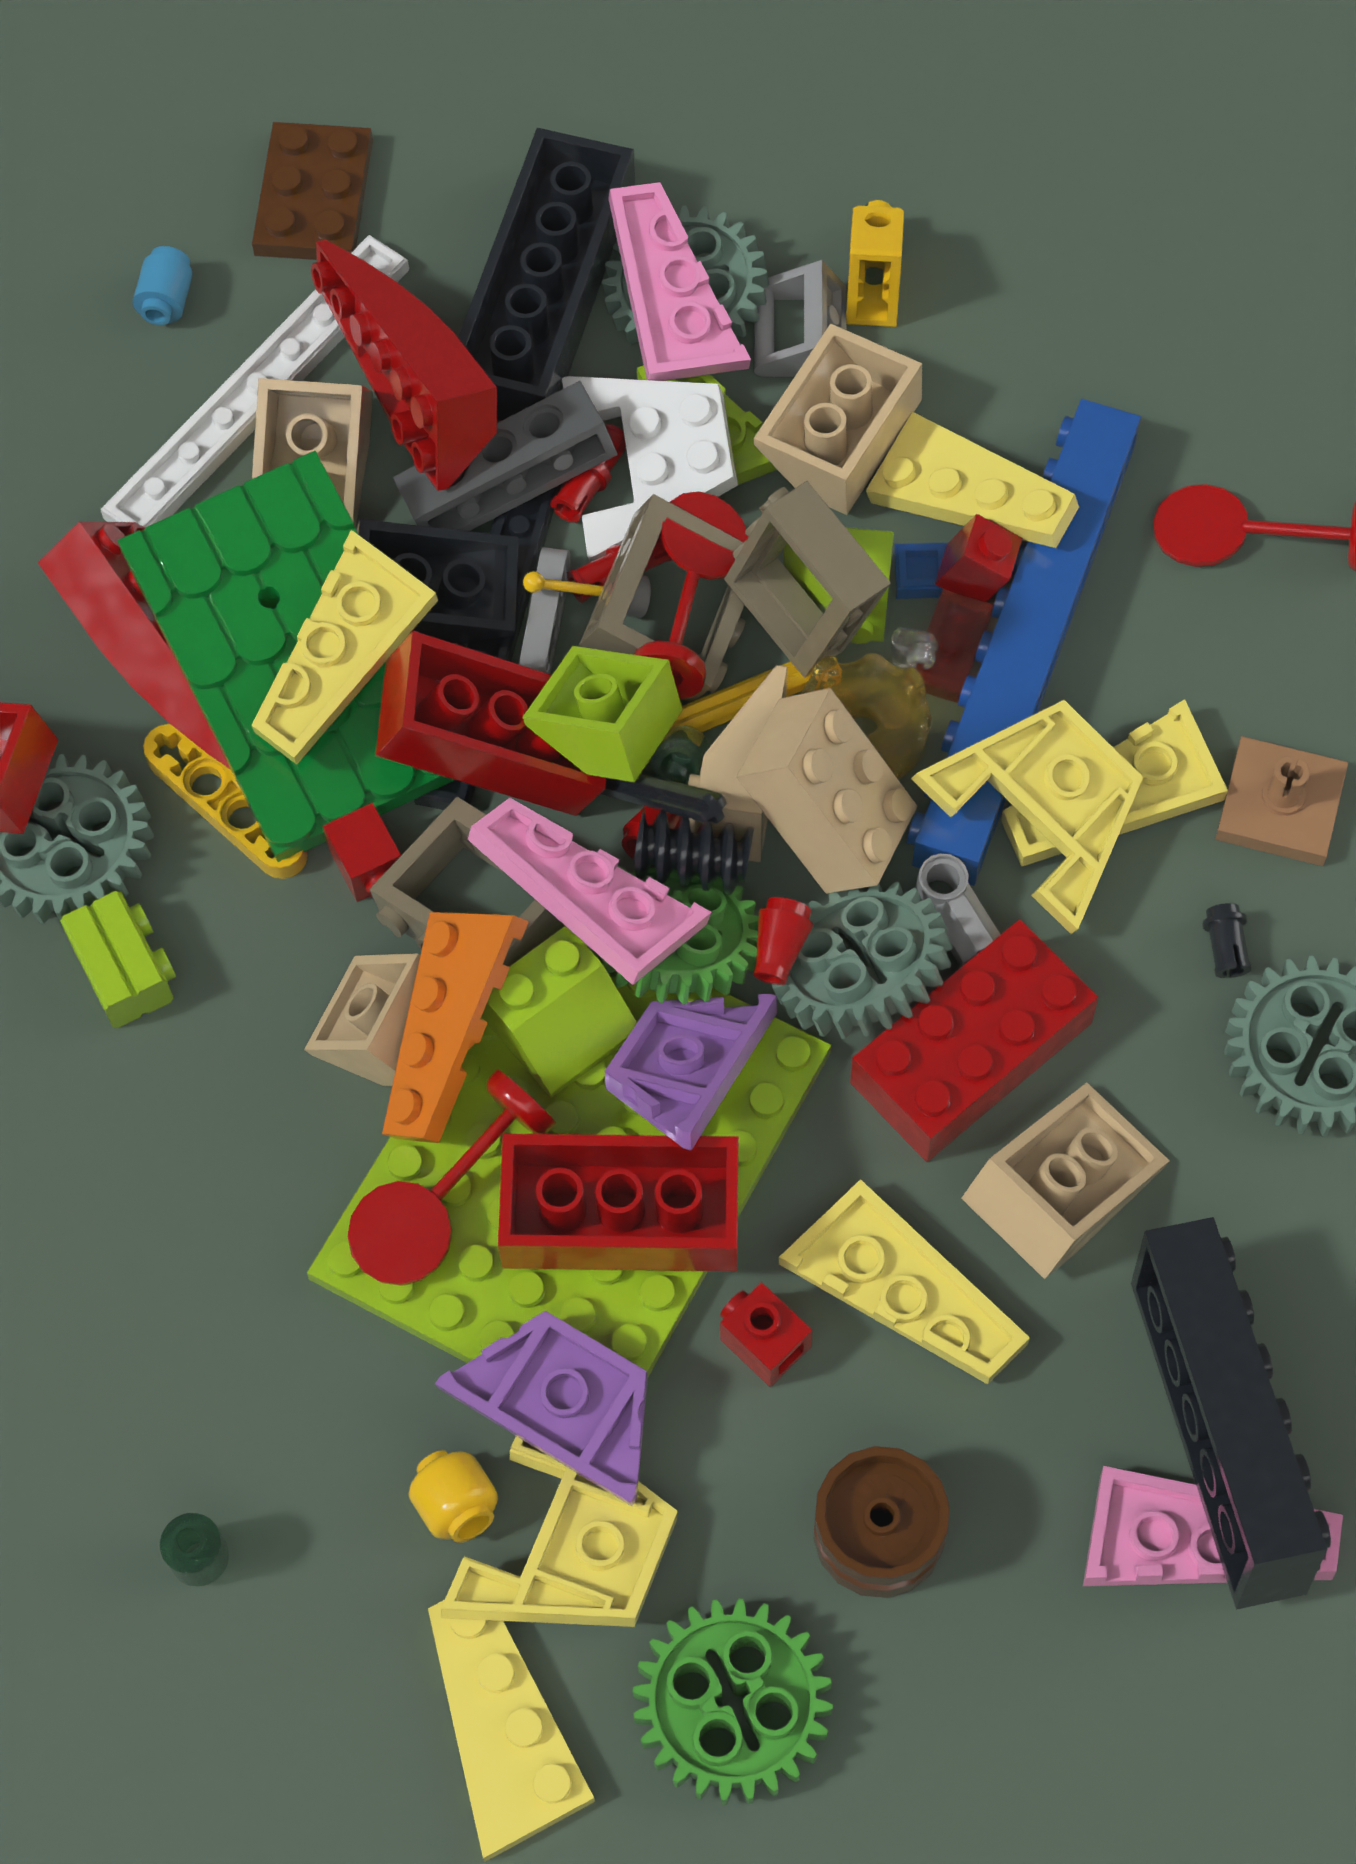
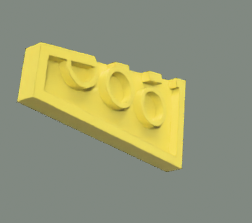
(955, 479)
(353, 630)
(1176, 780)
(896, 1277)
(506, 1737)

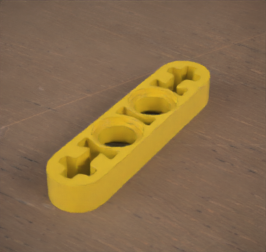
(216, 806)

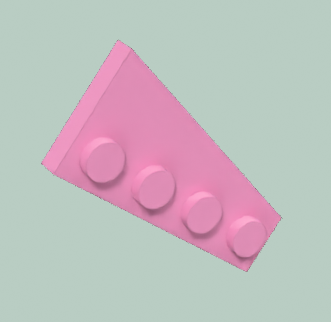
(672, 304)
(609, 909)
(1159, 1534)

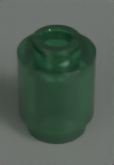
(683, 740)
(204, 1563)

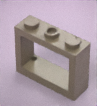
(830, 555)
(606, 624)
(420, 865)

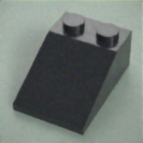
(466, 569)

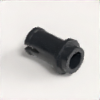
(1227, 939)

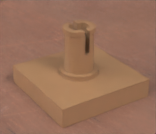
(1282, 801)

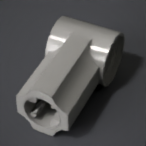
(961, 910)

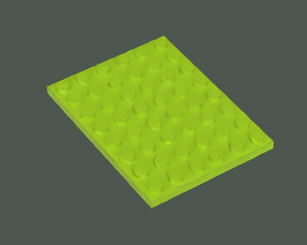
(470, 1294)

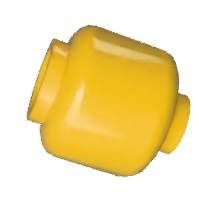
(453, 1496)

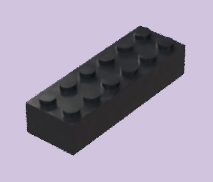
(545, 267)
(1229, 1414)

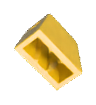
(875, 243)

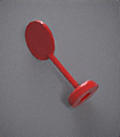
(1210, 525)
(701, 560)
(402, 1227)

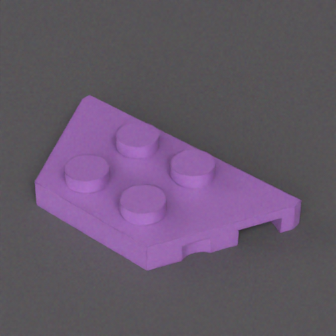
(685, 1061)
(562, 1399)

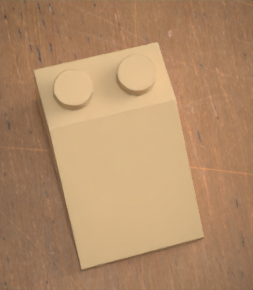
(319, 417)
(727, 756)
(1063, 1179)

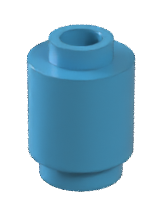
(163, 285)

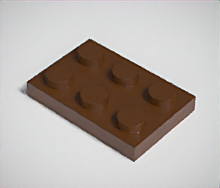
(311, 189)

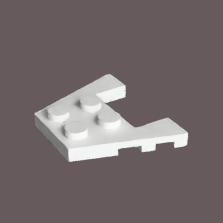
(673, 446)

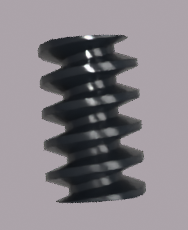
(692, 852)

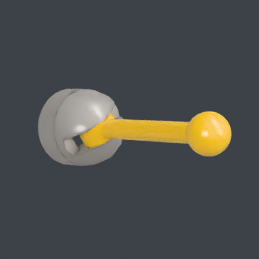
(534, 582)

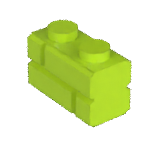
(118, 959)

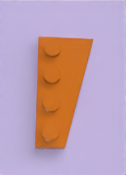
(451, 989)

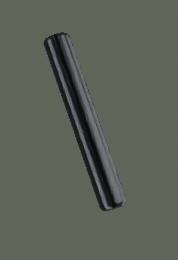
(669, 797)

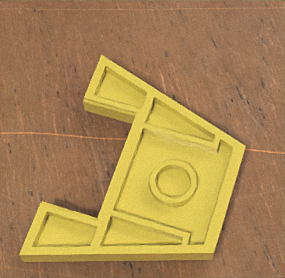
(1062, 783)
(586, 1564)

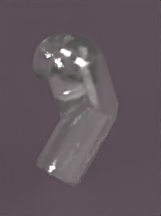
(913, 647)

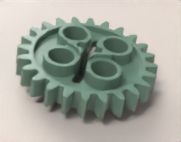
(729, 250)
(87, 800)
(889, 932)
(1269, 1022)

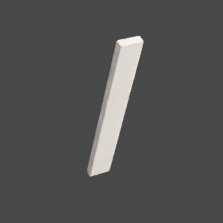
(230, 412)

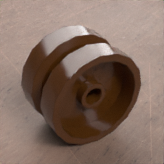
(896, 1489)

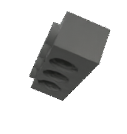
(520, 462)

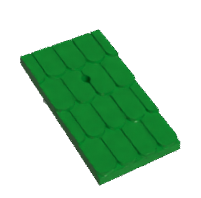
(230, 600)

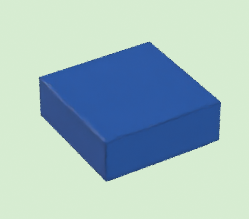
(917, 569)

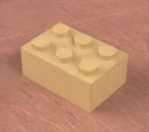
(827, 791)

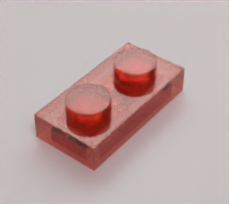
(958, 630)

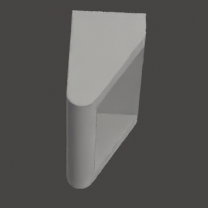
(823, 304)

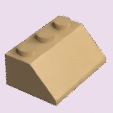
(841, 416)

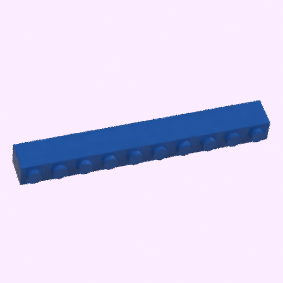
(1030, 625)

